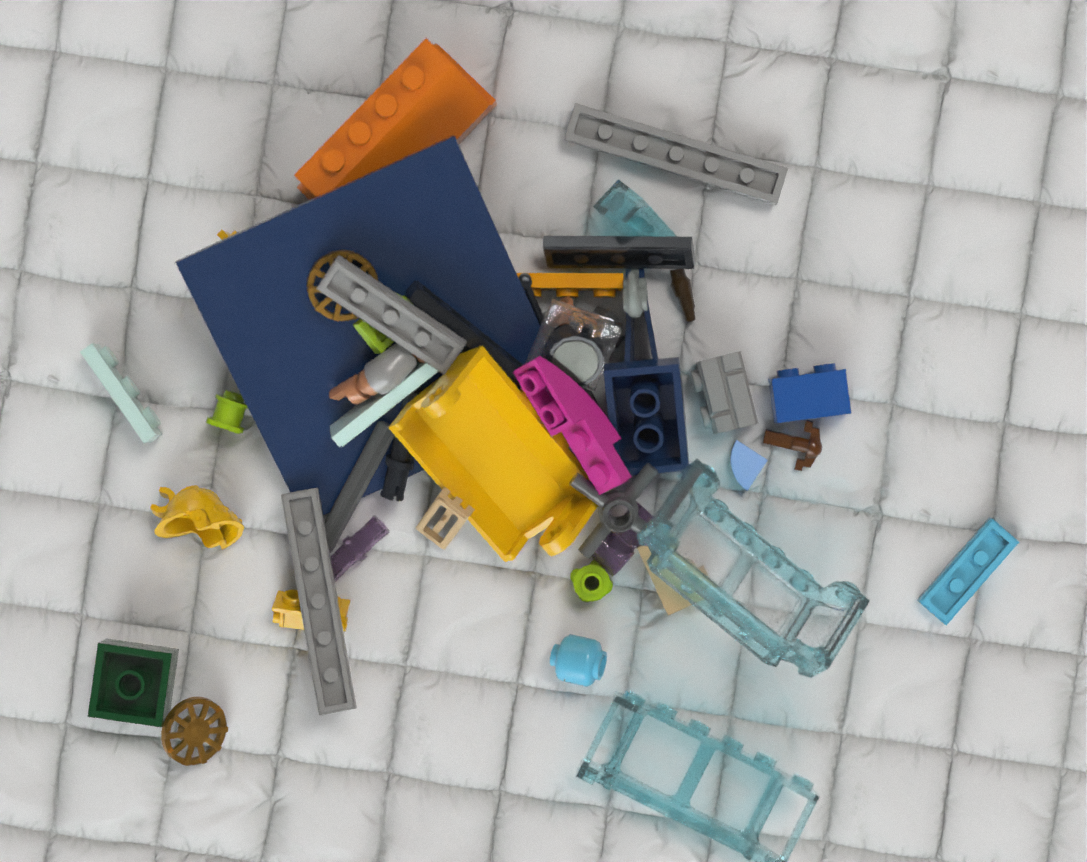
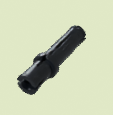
(398, 464)

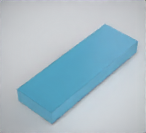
(968, 571)

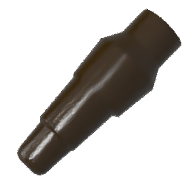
(683, 291)

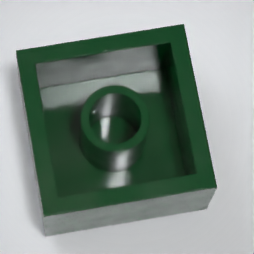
(133, 682)

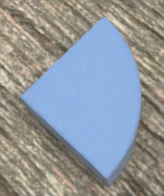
(745, 464)

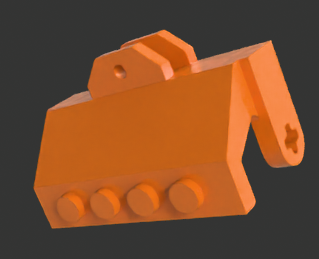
(412, 109)

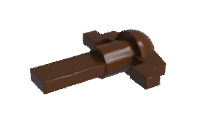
(810, 446)

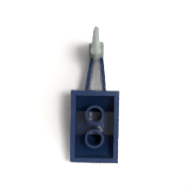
(646, 395)

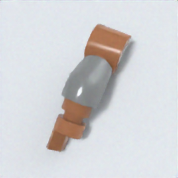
(378, 376)

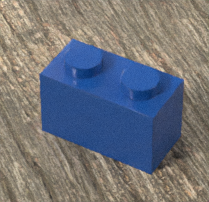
(809, 395)

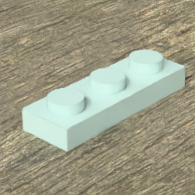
(122, 391)

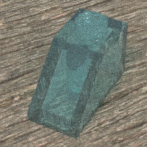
(630, 213)

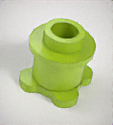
(228, 412)
(587, 594)

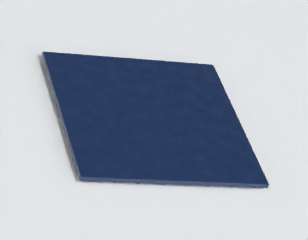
(412, 224)

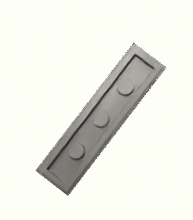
(391, 314)

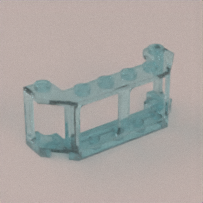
(678, 805)

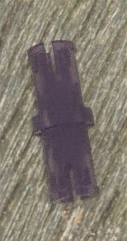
(357, 546)

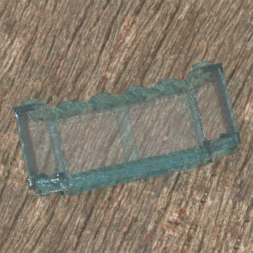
(746, 580)

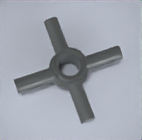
(605, 501)

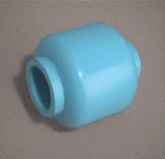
(578, 660)

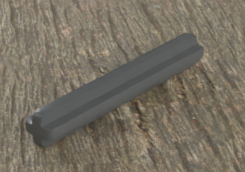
(357, 482)

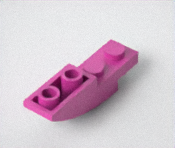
(570, 410)

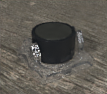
(576, 345)

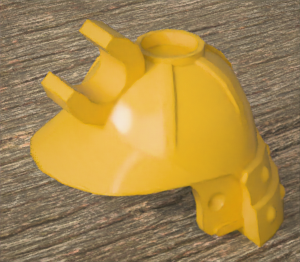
(200, 513)

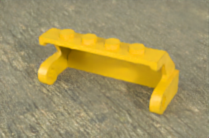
(495, 455)

